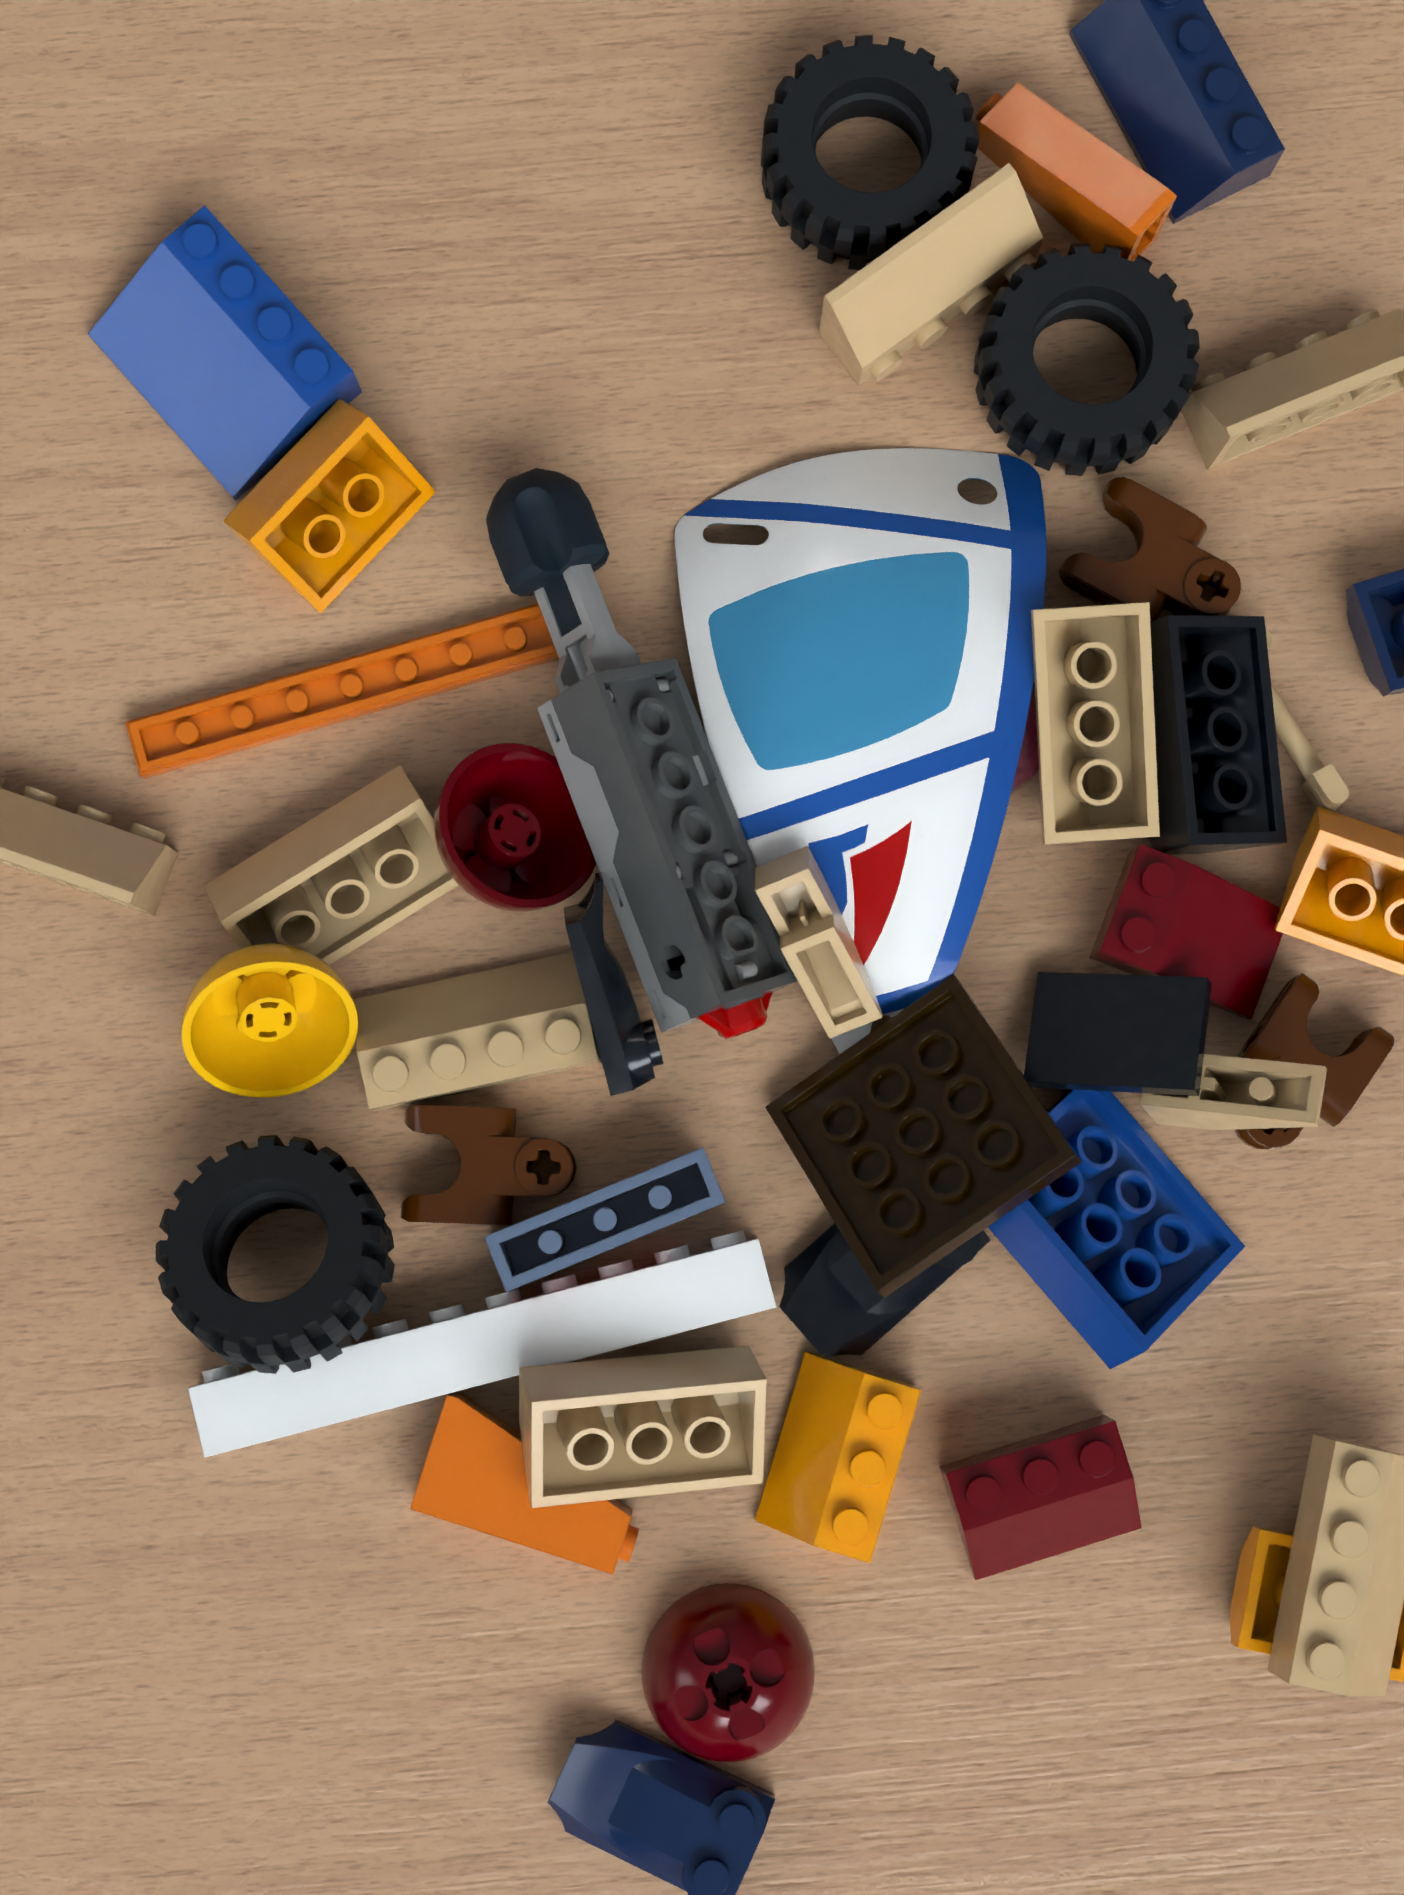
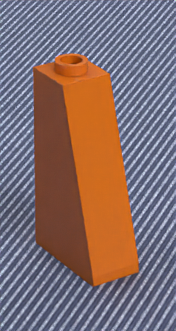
(1074, 173)
(480, 1482)

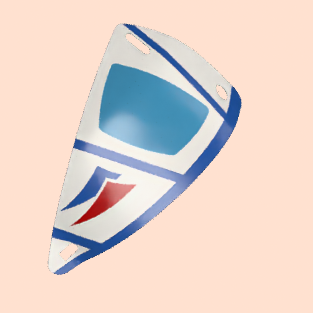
(872, 683)

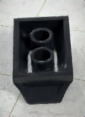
(624, 1041)
(838, 1305)

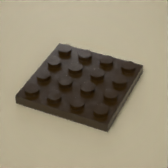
(921, 1136)

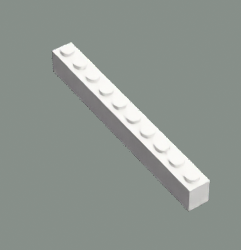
(487, 1344)

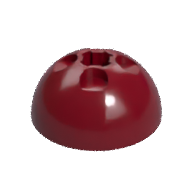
(517, 801)
(743, 1643)

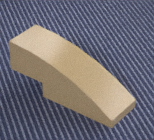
(816, 942)

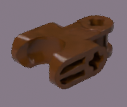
(1167, 562)
(1284, 1038)
(491, 1169)

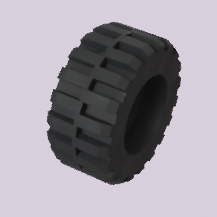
(865, 83)
(1100, 290)
(232, 1197)

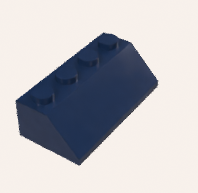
(1178, 98)

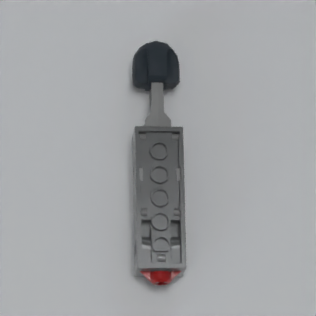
(640, 776)

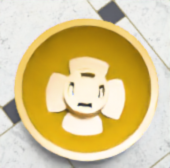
(268, 1021)

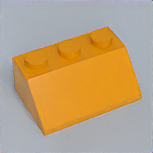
(330, 505)
(1348, 890)
(837, 1456)

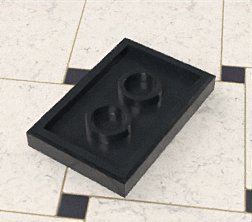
(1118, 1033)

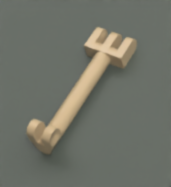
(1323, 783)

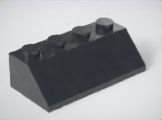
(1215, 735)

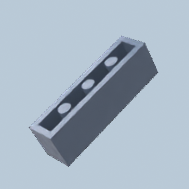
(604, 1219)

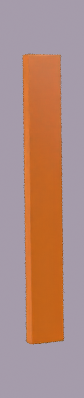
(340, 691)

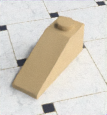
(1245, 1096)

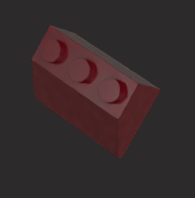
(1042, 1496)

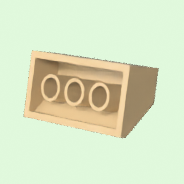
(931, 278)
(1298, 389)
(1095, 723)
(84, 849)
(338, 874)
(473, 1032)
(642, 1425)
(1343, 1573)

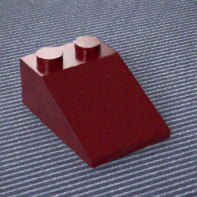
(1189, 924)

